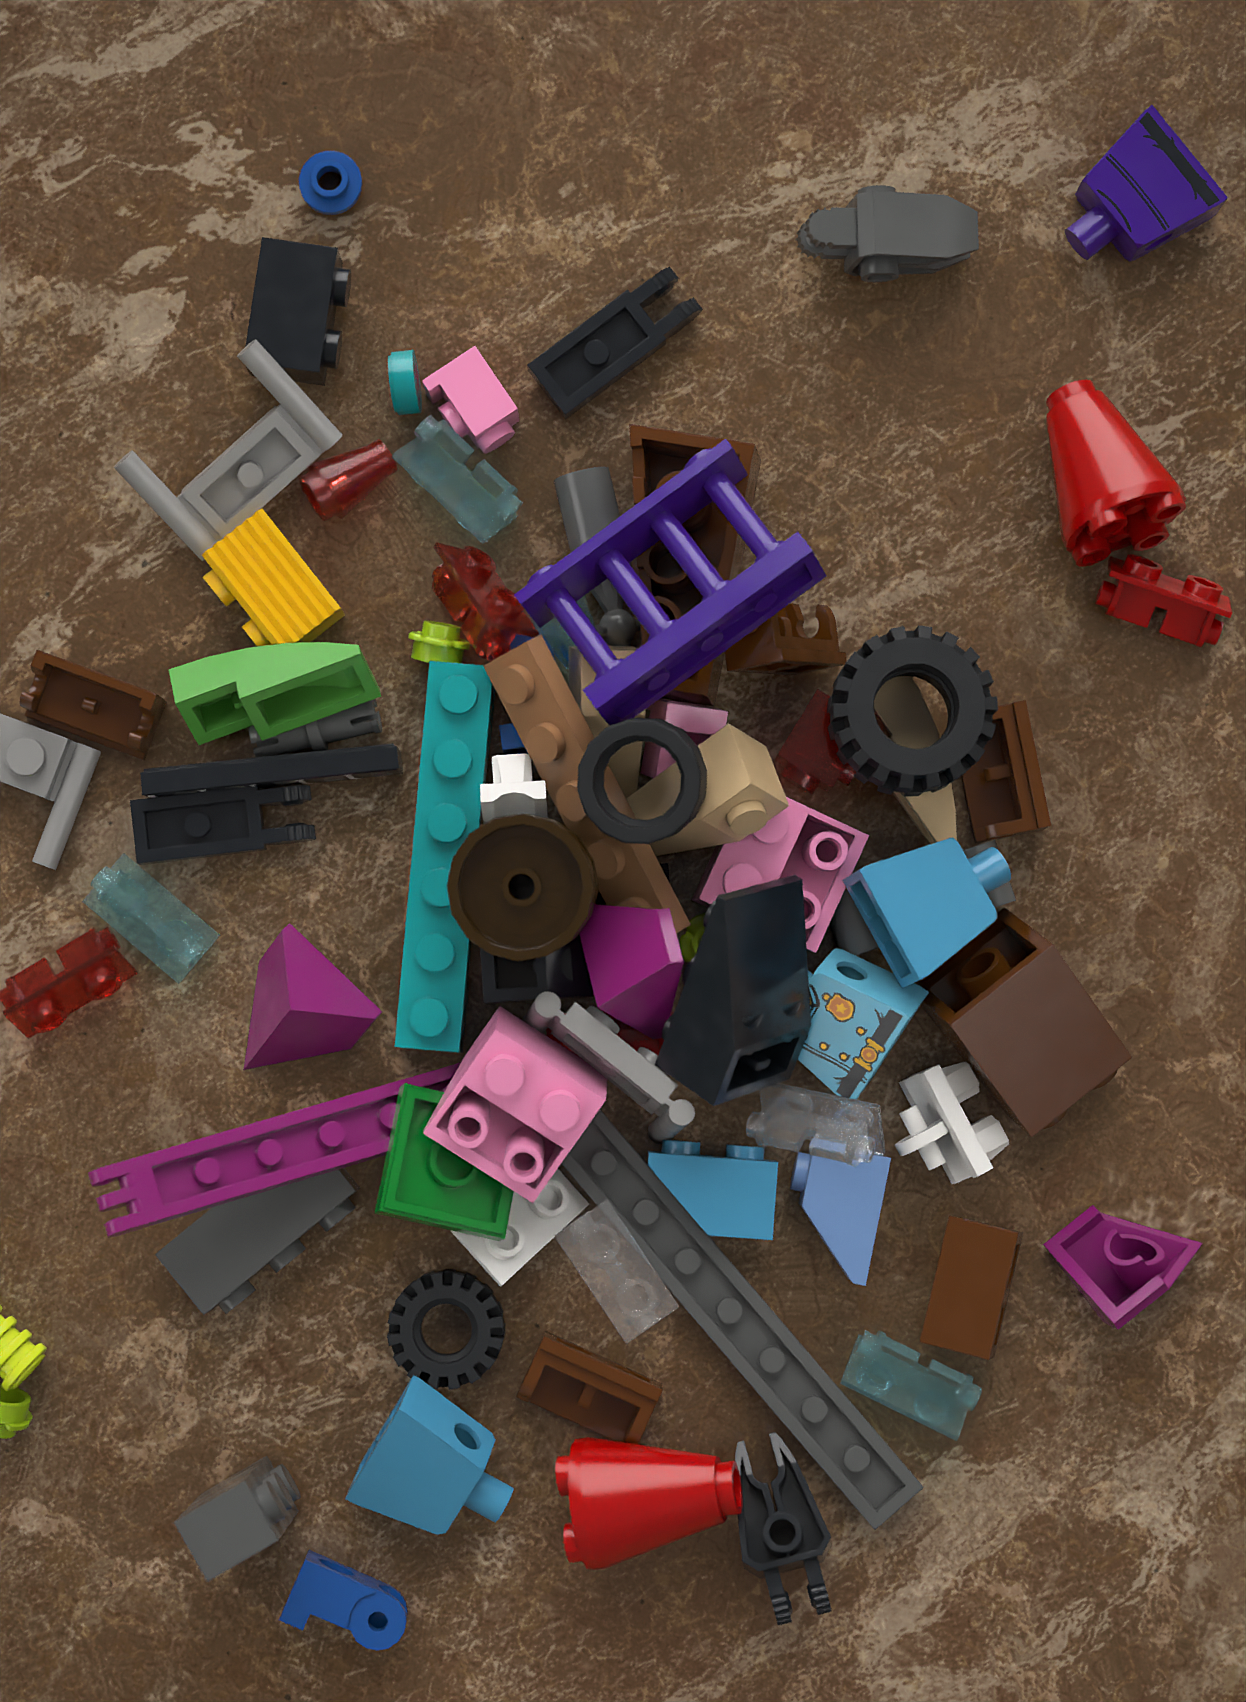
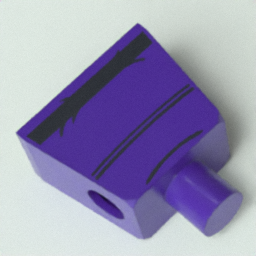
(1143, 193)

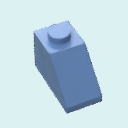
(843, 1206)

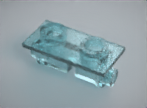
(476, 498)
(150, 917)
(893, 1378)

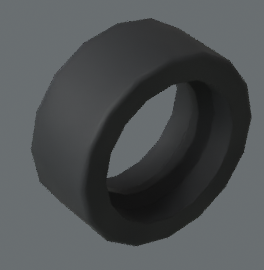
(594, 796)

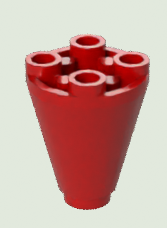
(1105, 477)
(640, 1498)

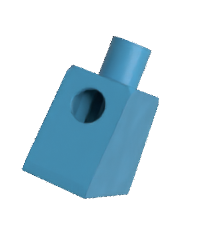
(927, 903)
(429, 1464)

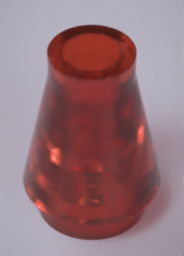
(345, 479)

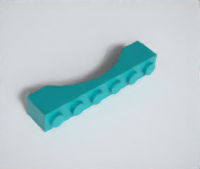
(447, 811)

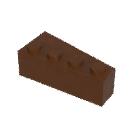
(656, 459)

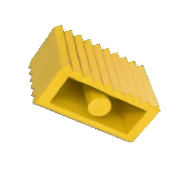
(270, 584)

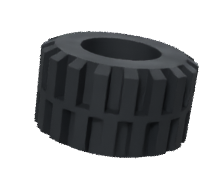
(944, 667)

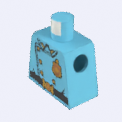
(854, 1020)

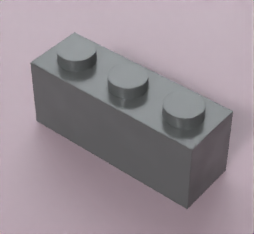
(243, 1236)
(239, 1517)

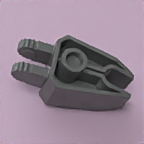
(892, 233)

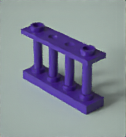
(727, 608)

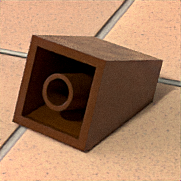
(1023, 1023)

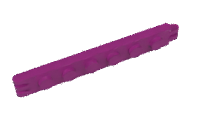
(255, 1156)

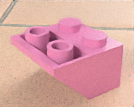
(790, 844)
(517, 1105)

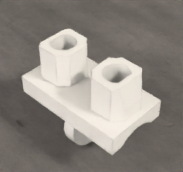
(512, 789)
(941, 1127)

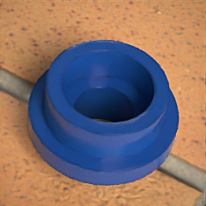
(330, 201)

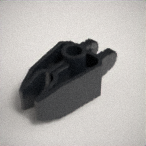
(785, 1538)

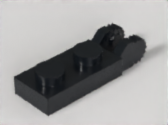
(609, 345)
(213, 823)

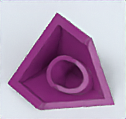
(633, 964)
(303, 1005)
(1119, 1263)

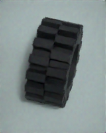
(407, 1338)

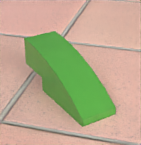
(270, 688)

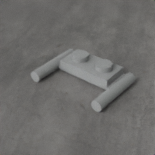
(248, 470)
(50, 769)
(595, 1040)

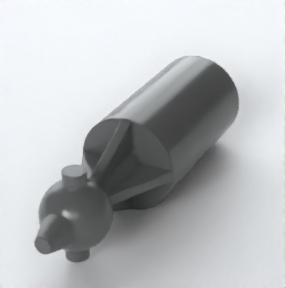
(586, 508)

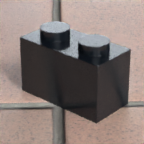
(297, 307)

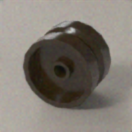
(486, 903)

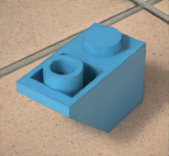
(721, 1193)

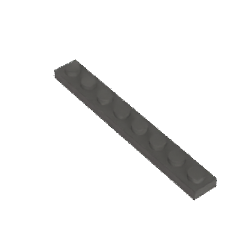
(742, 1324)

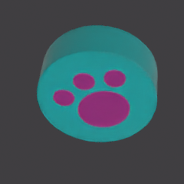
(404, 382)

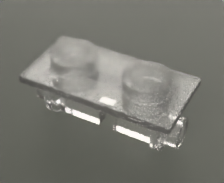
(837, 1125)
(616, 1271)

